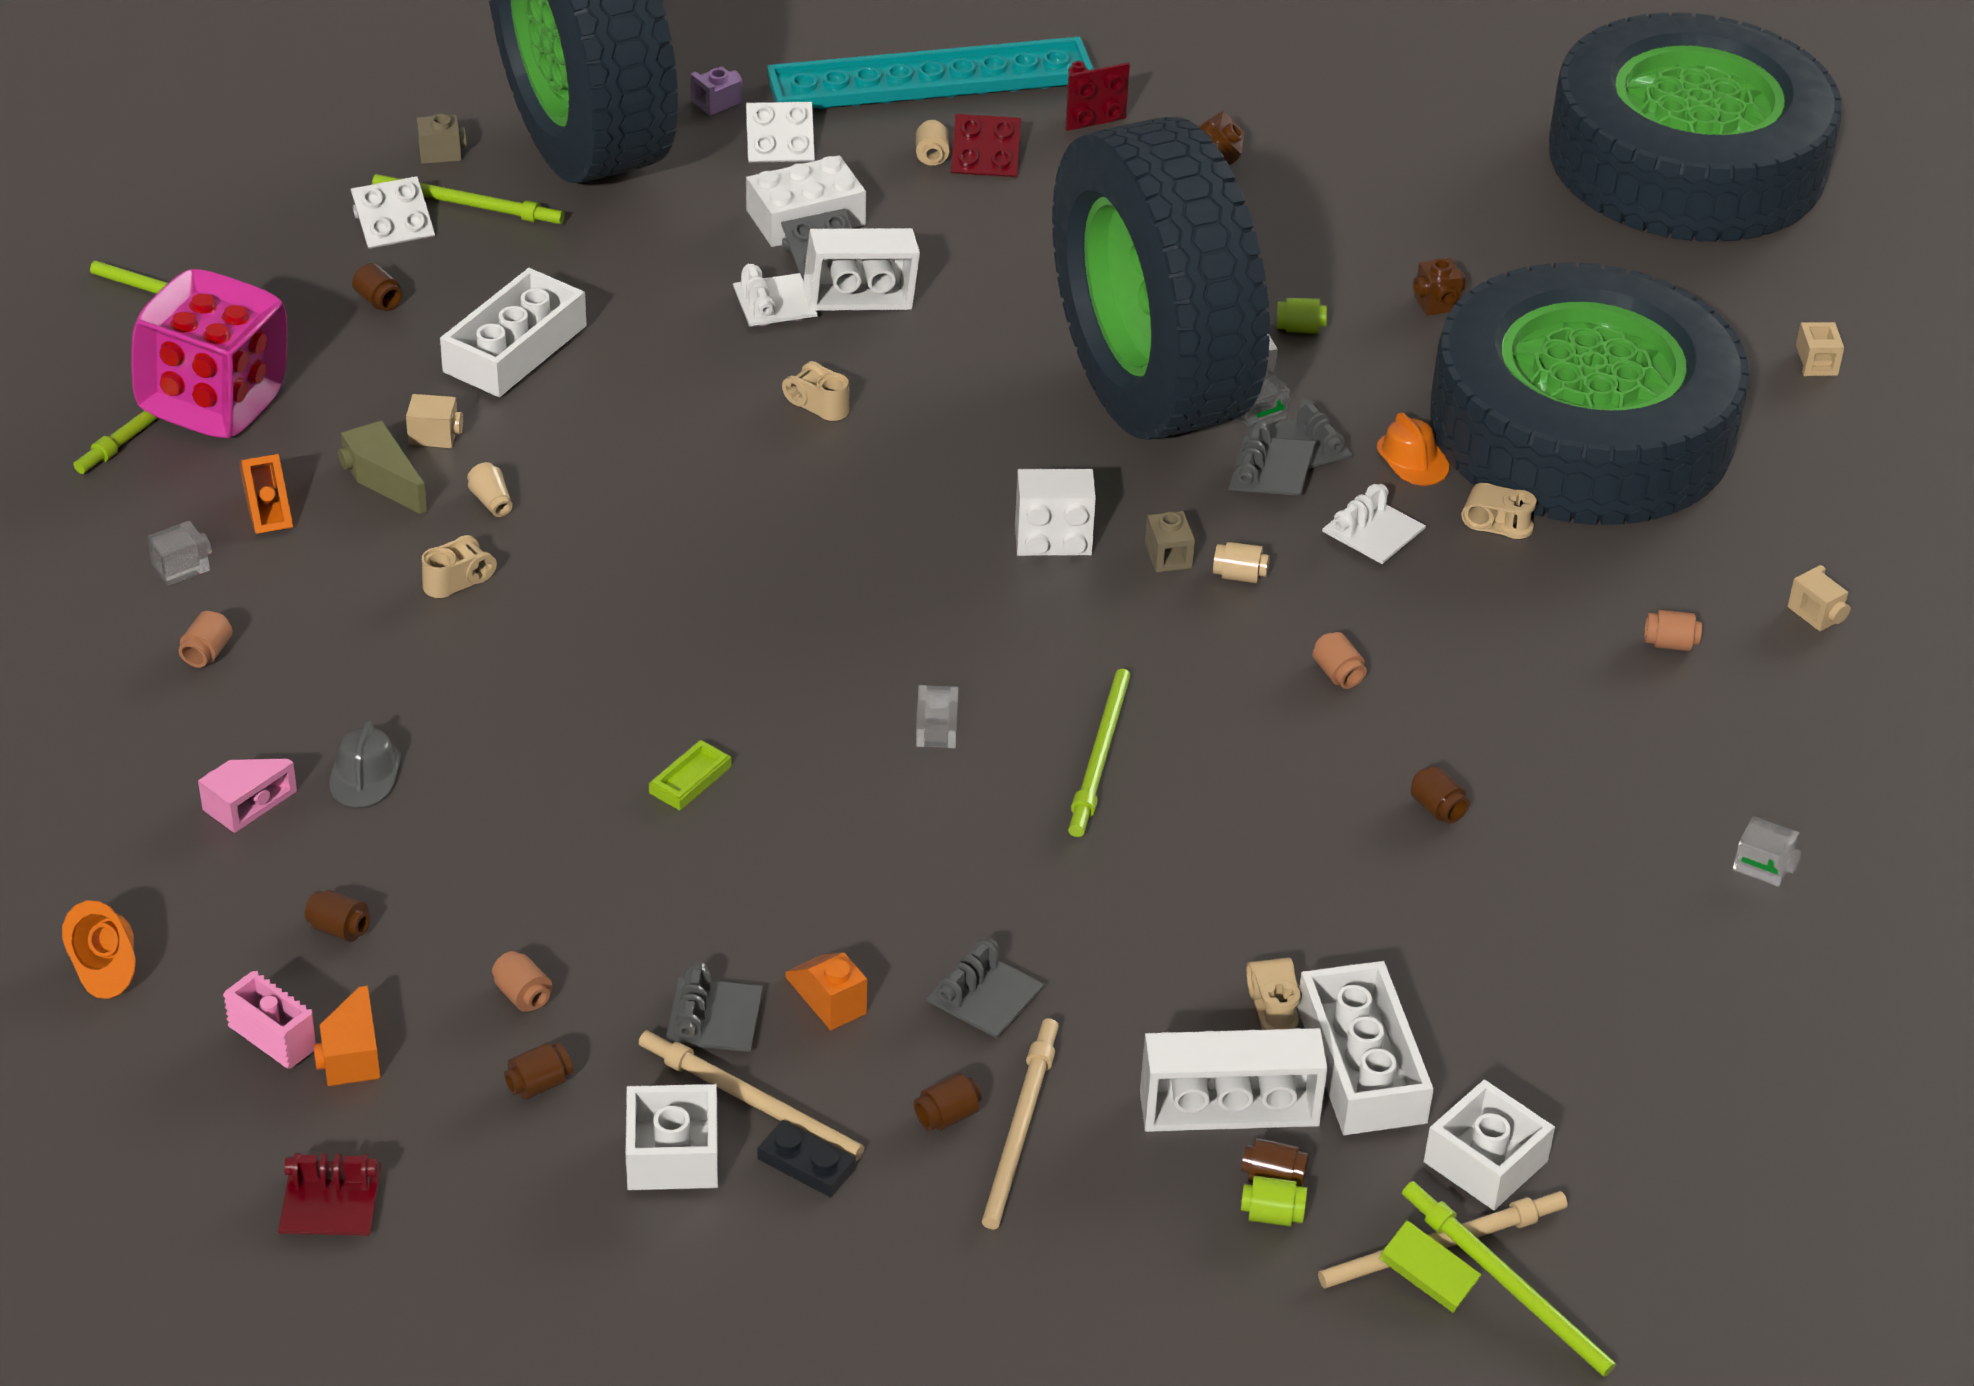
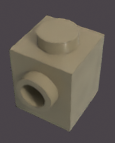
(440, 138)
(1169, 541)

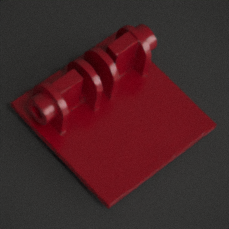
(1096, 95)
(986, 145)
(329, 1195)

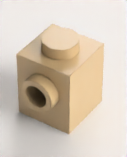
(433, 421)

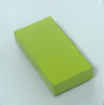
(690, 775)
(1430, 1266)

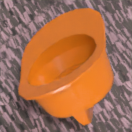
(1412, 451)
(100, 948)

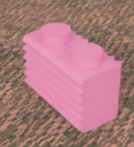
(270, 1019)

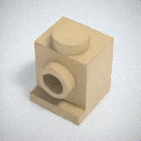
(1820, 348)
(1818, 599)

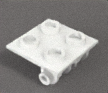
(780, 132)
(392, 212)
(771, 298)
(1373, 526)

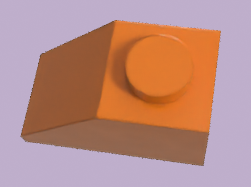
(266, 494)
(831, 988)
(349, 1042)

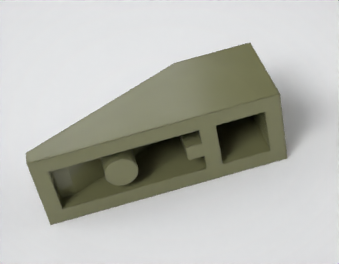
(381, 465)

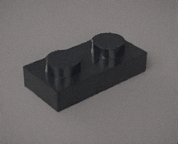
(806, 1158)

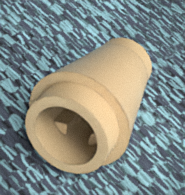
(490, 488)

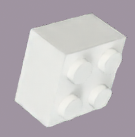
(1054, 512)
(671, 1137)
(1489, 1144)

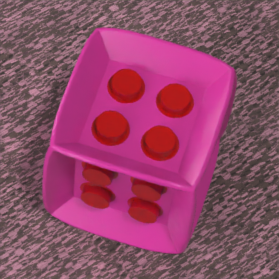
(209, 353)

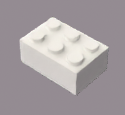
(803, 192)
(861, 269)

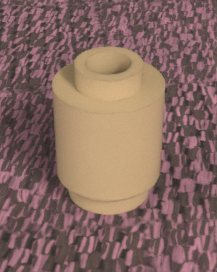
(932, 142)
(1241, 562)

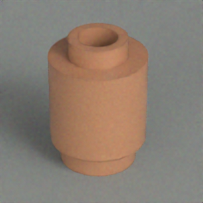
(1672, 630)
(205, 639)
(1339, 660)
(521, 981)

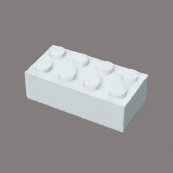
(513, 332)
(1368, 1048)
(1232, 1079)

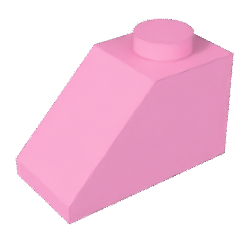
(246, 790)

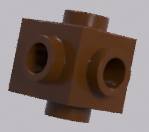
(1225, 135)
(1438, 285)

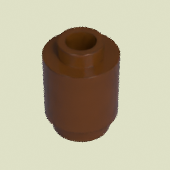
(377, 287)
(1439, 794)
(337, 915)
(538, 1070)
(947, 1102)
(1275, 1161)

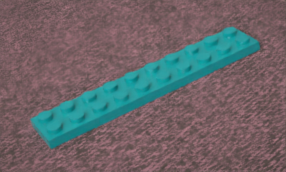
(927, 73)

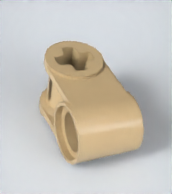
(819, 391)
(1497, 510)
(452, 567)
(1274, 992)

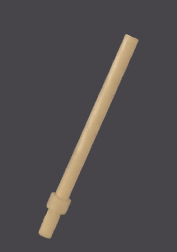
(681, 1058)
(1039, 1060)
(1520, 1213)

